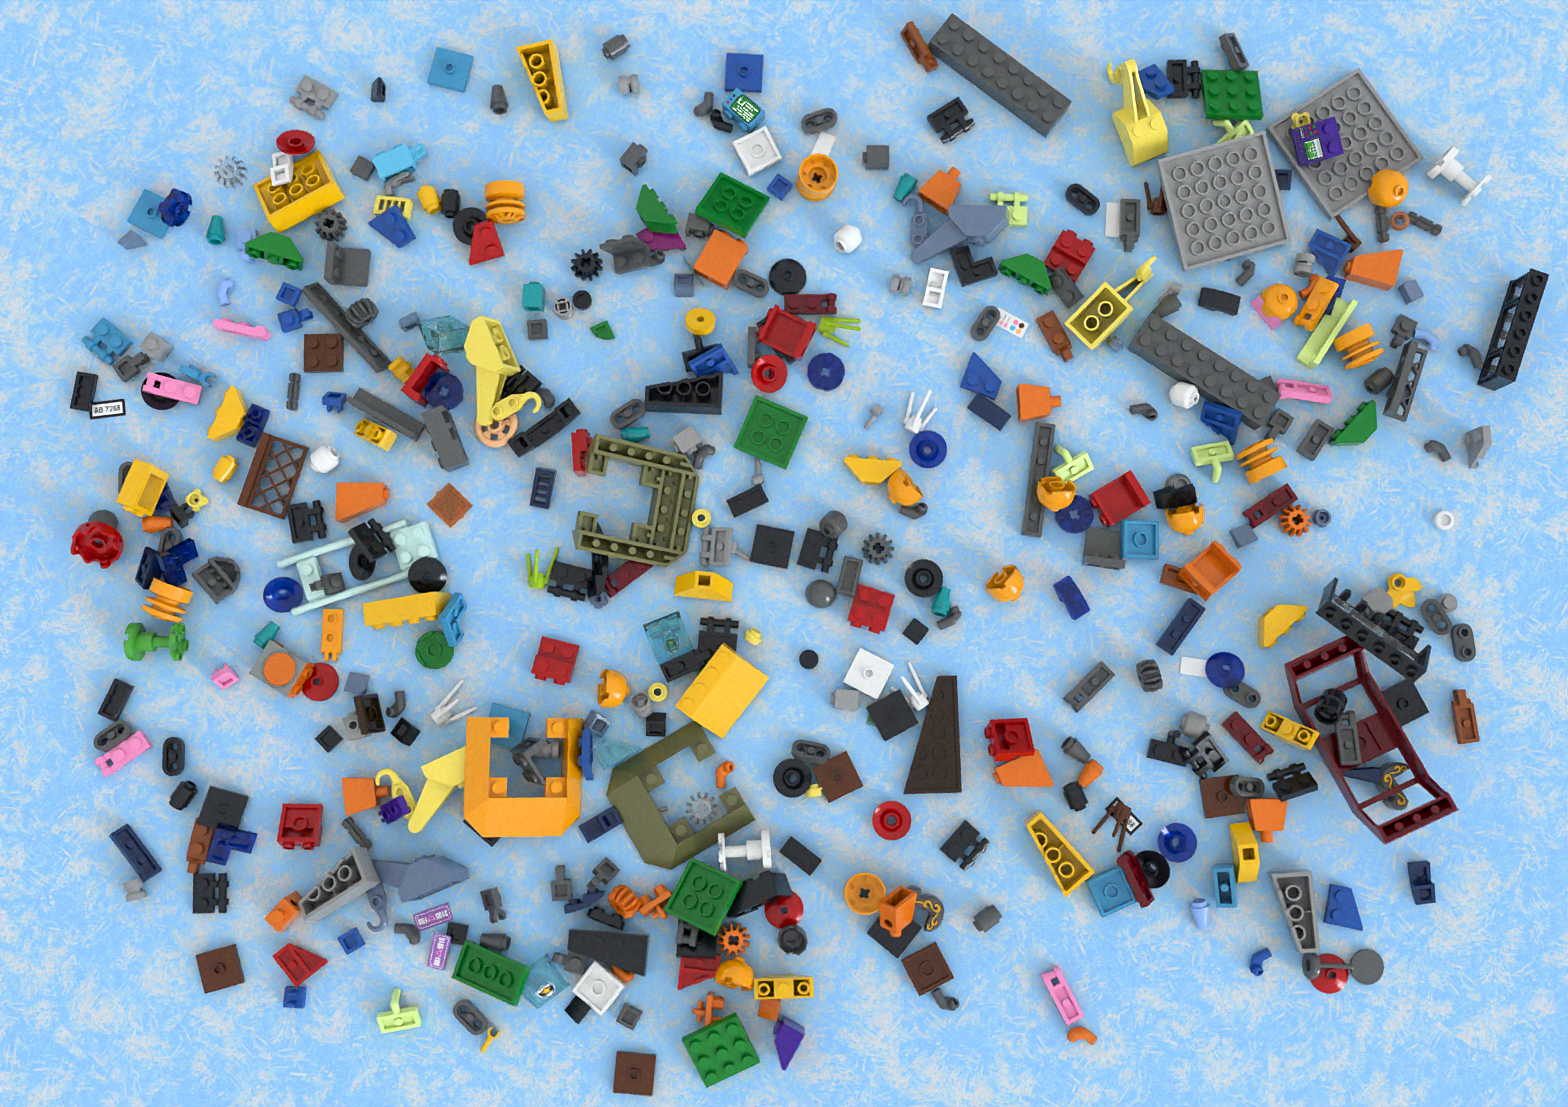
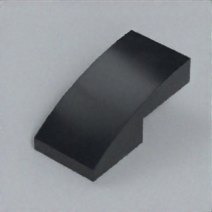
(1219, 300)
(1174, 498)

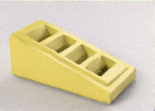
(407, 210)

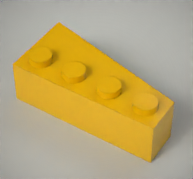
(545, 75)
(405, 609)

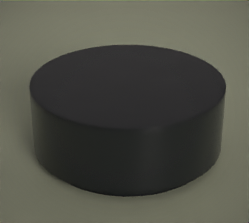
(582, 300)
(808, 659)

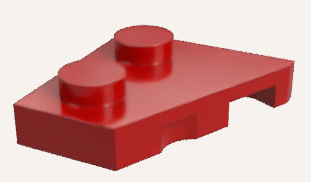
(485, 243)
(298, 963)
(696, 970)

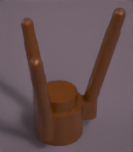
(1158, 205)
(1350, 238)
(1121, 813)

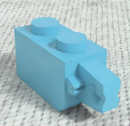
(398, 160)

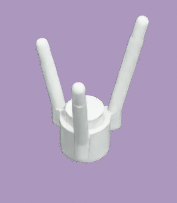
(914, 423)
(918, 699)
(442, 713)

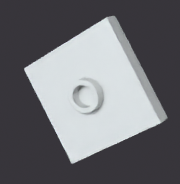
(757, 151)
(868, 673)
(598, 987)

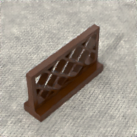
(256, 471)

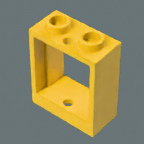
(142, 488)

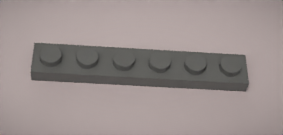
(356, 337)
(1039, 468)

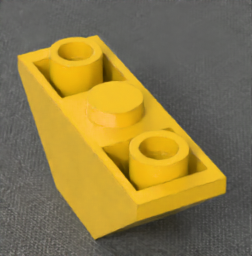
(228, 416)
(375, 434)
(871, 470)
(703, 586)
(1277, 622)
(1289, 731)
(1244, 852)
(783, 986)

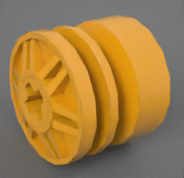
(822, 169)
(505, 201)
(1358, 346)
(1260, 460)
(167, 601)
(876, 893)

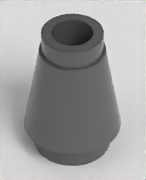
(498, 100)
(1168, 306)
(1075, 749)
(496, 941)

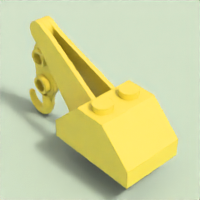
(1139, 122)
(1106, 309)
(494, 360)
(443, 778)

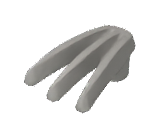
(396, 181)

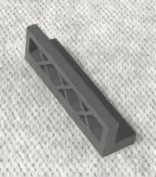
(1401, 380)
(387, 414)

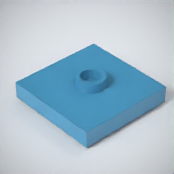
(450, 69)
(146, 214)
(1139, 539)
(517, 725)
(1111, 891)

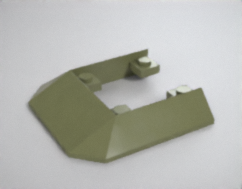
(671, 505)
(643, 821)

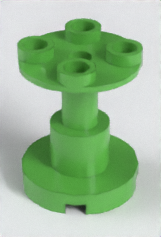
(141, 641)

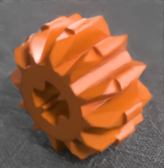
(1301, 517)
(624, 901)
(733, 946)

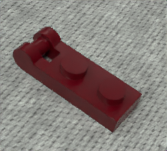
(810, 304)
(1270, 505)
(625, 576)
(1247, 737)
(1136, 878)

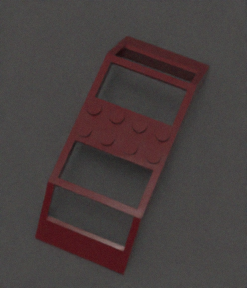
(1376, 737)

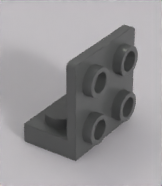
(628, 254)
(346, 265)
(1102, 549)
(521, 756)

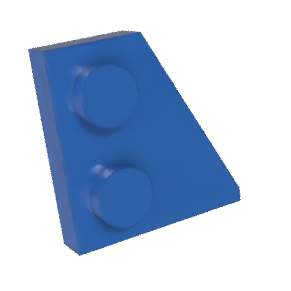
(1155, 82)
(393, 227)
(1329, 250)
(713, 361)
(1221, 420)
(1342, 908)

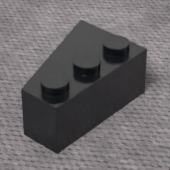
(759, 892)

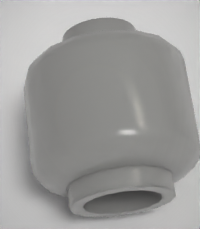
(1194, 724)

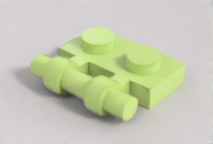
(1018, 213)

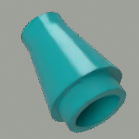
(905, 187)
(215, 233)
(635, 434)
(941, 604)
(266, 634)

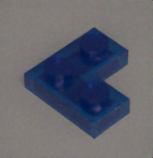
(173, 559)
(227, 839)

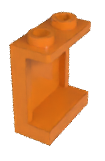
(720, 258)
(1210, 570)

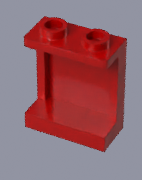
(786, 333)
(418, 380)
(1118, 499)

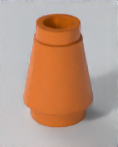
(156, 523)
(1090, 772)

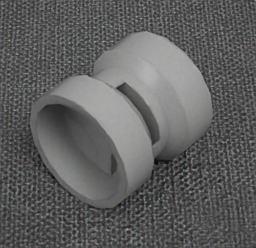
(624, 84)
(1304, 265)
(904, 285)
(563, 312)
(641, 704)
(552, 749)
(134, 889)

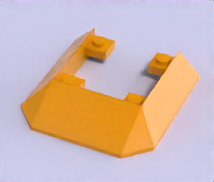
(486, 797)

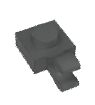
(1403, 329)
(128, 366)
(1278, 423)
(330, 583)
(603, 872)
(561, 888)
(492, 901)
(573, 961)

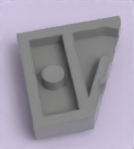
(1478, 443)

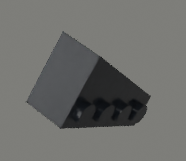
(689, 396)
(613, 948)

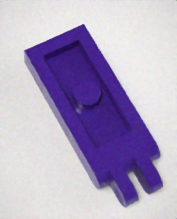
(394, 810)

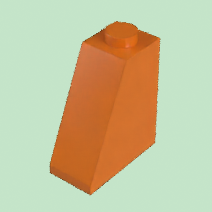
(1374, 269)
(358, 499)
(1023, 772)

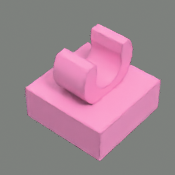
(224, 677)

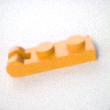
(1316, 303)

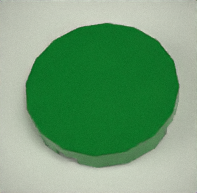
(433, 650)

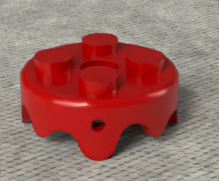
(85, 545)

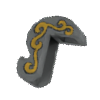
(1389, 772)
(932, 905)

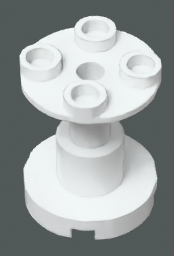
(1452, 169)
(752, 850)

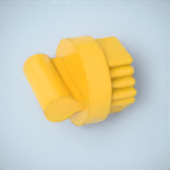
(401, 368)

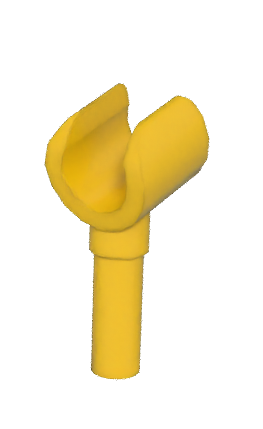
(489, 1039)

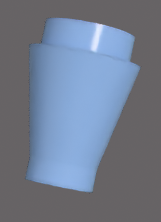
(1200, 911)

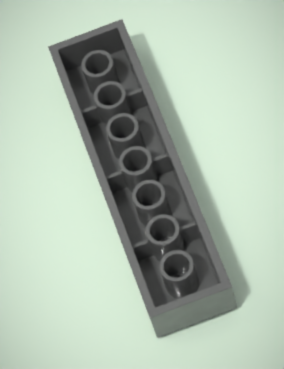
(999, 75)
(1198, 365)

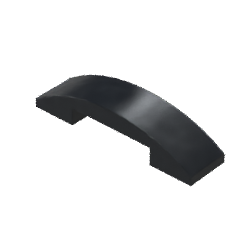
(544, 429)
(600, 569)

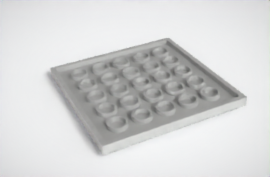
(1368, 137)
(1223, 201)

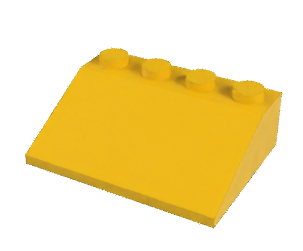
(309, 193)
(722, 691)

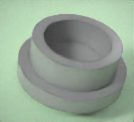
(1448, 602)

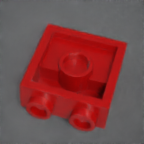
(1070, 254)
(580, 443)
(870, 609)
(555, 660)
(1009, 739)
(300, 826)

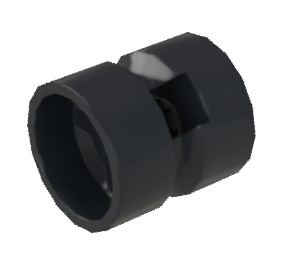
(1330, 706)

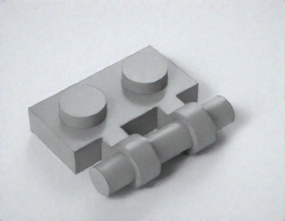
(316, 92)
(720, 546)

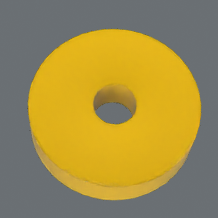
(700, 328)

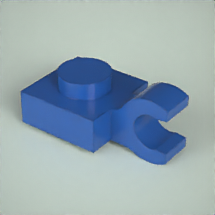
(292, 319)

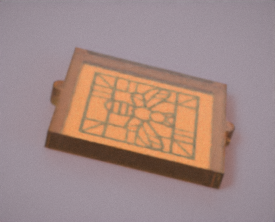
(449, 505)

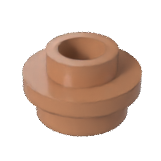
(1395, 217)

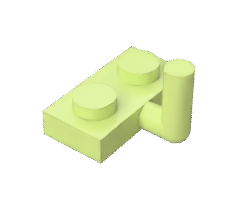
(1240, 129)
(1212, 454)
(1072, 467)
(398, 1018)

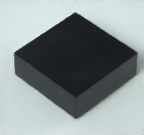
(329, 738)
(457, 932)

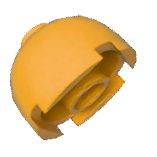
(1388, 188)
(1279, 301)
(903, 489)
(1055, 493)
(1185, 518)
(1006, 585)
(612, 689)
(735, 974)

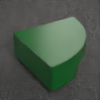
(603, 331)

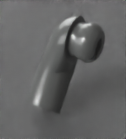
(705, 107)
(657, 258)
(1248, 273)
(1473, 353)
(546, 396)
(703, 452)
(915, 512)
(950, 620)
(409, 930)
(943, 1002)

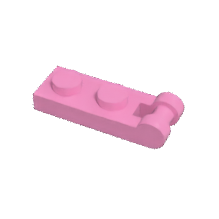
(242, 329)
(172, 388)
(1303, 391)
(123, 753)
(1062, 996)

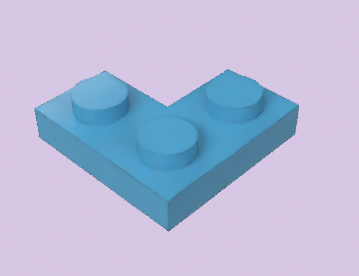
(450, 619)

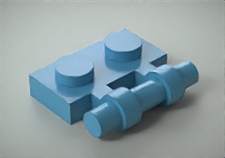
(110, 336)

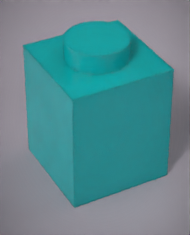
(533, 297)

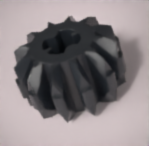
(588, 258)

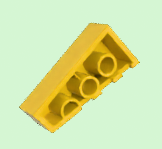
(1060, 855)

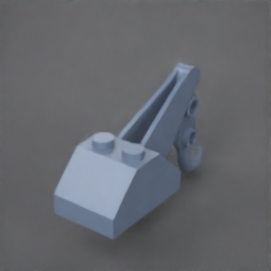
(967, 223)
(413, 880)

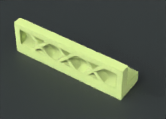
(1325, 333)

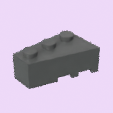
(445, 438)

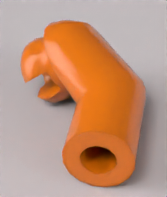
(1305, 293)
(722, 771)
(625, 976)
(1081, 1033)

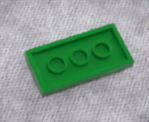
(491, 972)

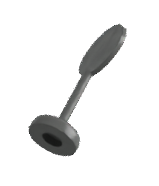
(1365, 966)

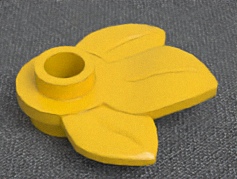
(1404, 593)

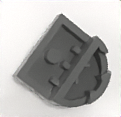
(218, 577)

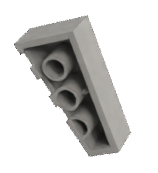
(340, 886)
(1297, 902)

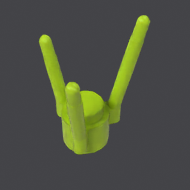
(828, 325)
(536, 579)

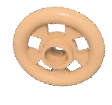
(485, 437)

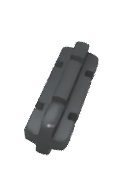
(1382, 224)
(1425, 224)
(293, 391)
(356, 833)

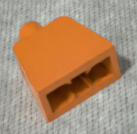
(941, 190)
(1034, 402)
(362, 794)
(1266, 816)
(897, 910)
(284, 912)

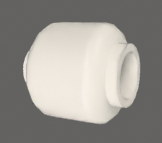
(847, 238)
(1184, 395)
(324, 459)

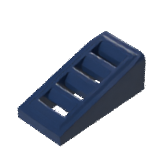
(552, 473)
(1368, 774)

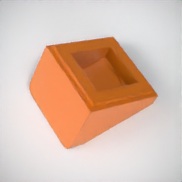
(769, 1008)

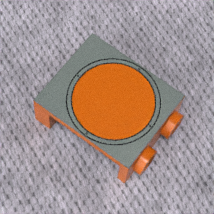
(281, 669)

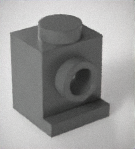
(633, 158)
(698, 226)

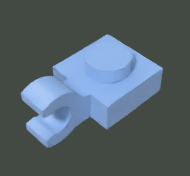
(242, 237)

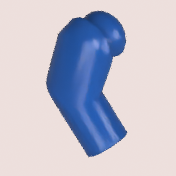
(1257, 960)

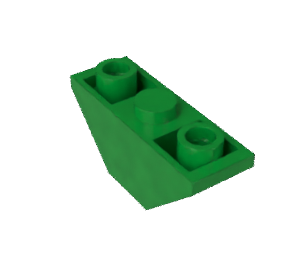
(654, 213)
(276, 250)
(1028, 272)
(1357, 427)

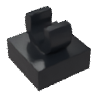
(179, 515)

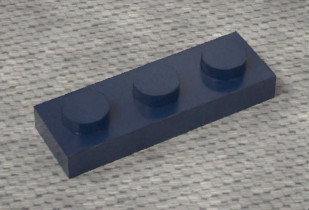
(1180, 626)
(135, 852)

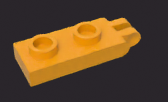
(332, 633)

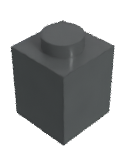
(876, 157)

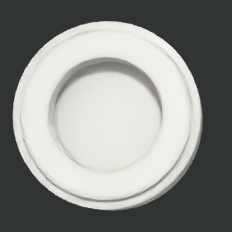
(1443, 520)

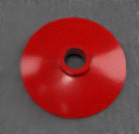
(295, 142)
(777, 374)
(328, 683)
(899, 827)
(792, 917)
(1337, 982)

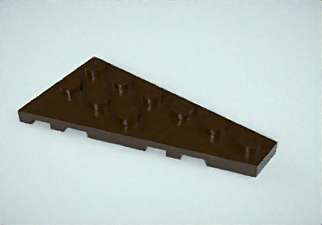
(937, 754)

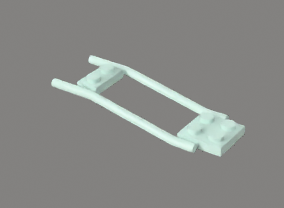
(410, 545)

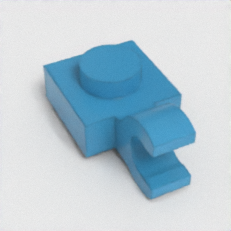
(193, 372)

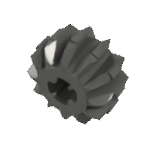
(324, 229)
(361, 313)
(882, 544)
(1149, 675)

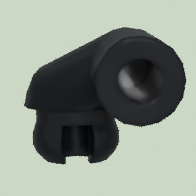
(718, 122)

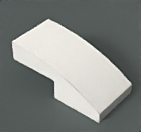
(282, 168)
(935, 288)

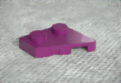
(661, 241)

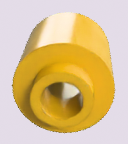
(429, 199)
(225, 468)

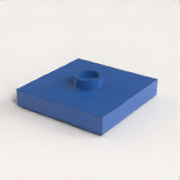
(744, 72)

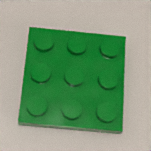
(1231, 95)
(732, 205)
(770, 432)
(703, 896)
(720, 1049)

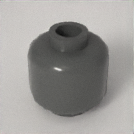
(833, 524)

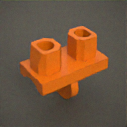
(649, 907)
(713, 1002)

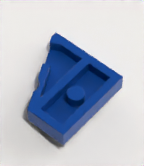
(980, 378)
(586, 758)

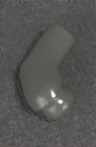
(1145, 409)
(1439, 448)
(399, 705)

